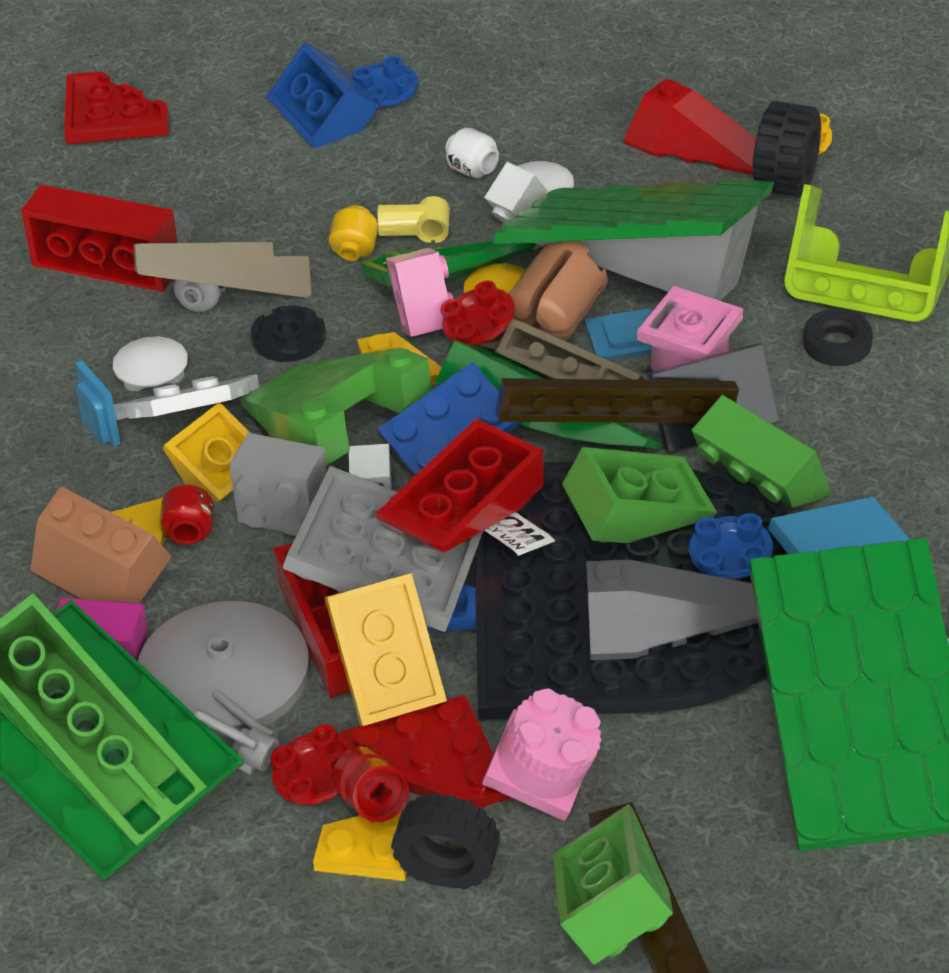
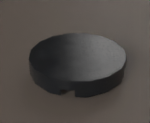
(282, 343)

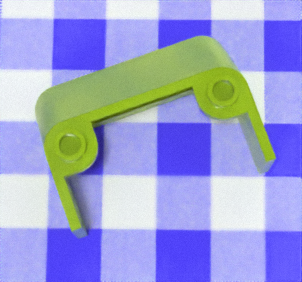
(818, 277)

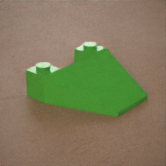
(312, 397)

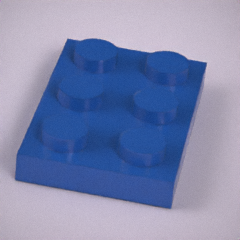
(441, 416)

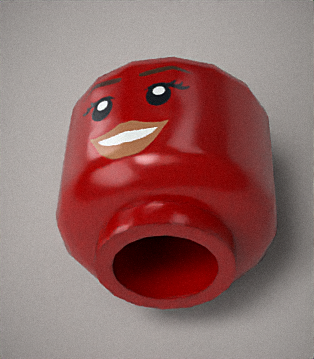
(187, 514)

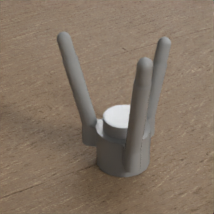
(251, 745)

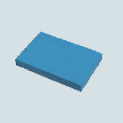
(836, 526)

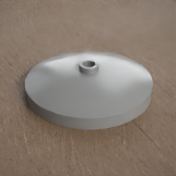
(232, 648)

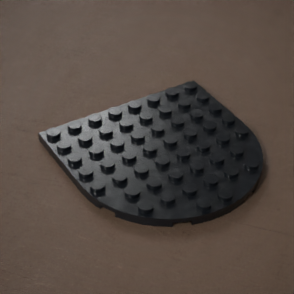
(537, 621)

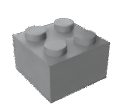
(276, 481)

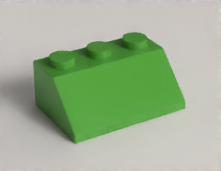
(760, 454)

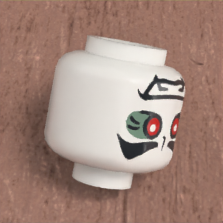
(472, 153)

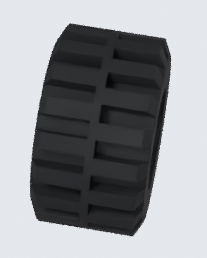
(787, 147)

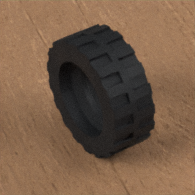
(451, 819)

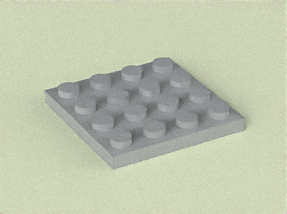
(350, 548)

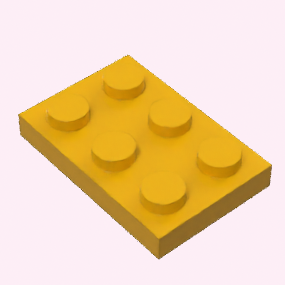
(385, 649)

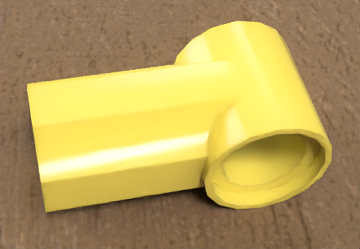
(426, 220)

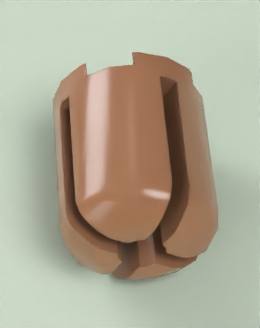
(558, 289)

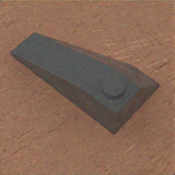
(651, 604)

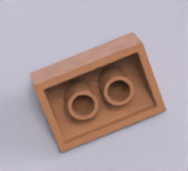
(94, 551)

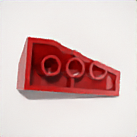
(688, 126)

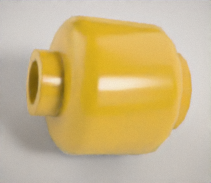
(353, 231)

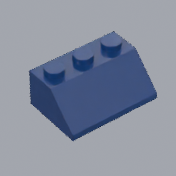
(321, 98)

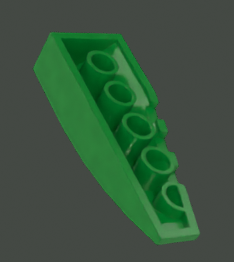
(496, 367)

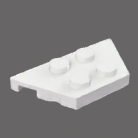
(172, 399)

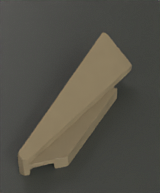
(227, 265)
(553, 356)

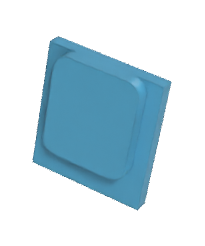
(616, 334)
(96, 406)

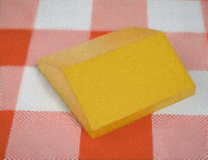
(206, 449)

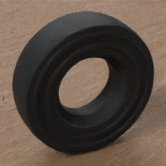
(837, 321)

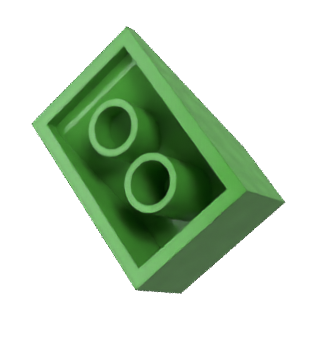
(634, 494)
(610, 887)

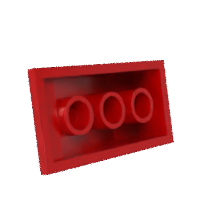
(466, 487)

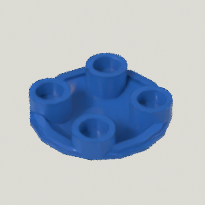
(387, 81)
(727, 544)

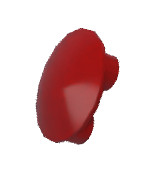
(477, 314)
(306, 766)

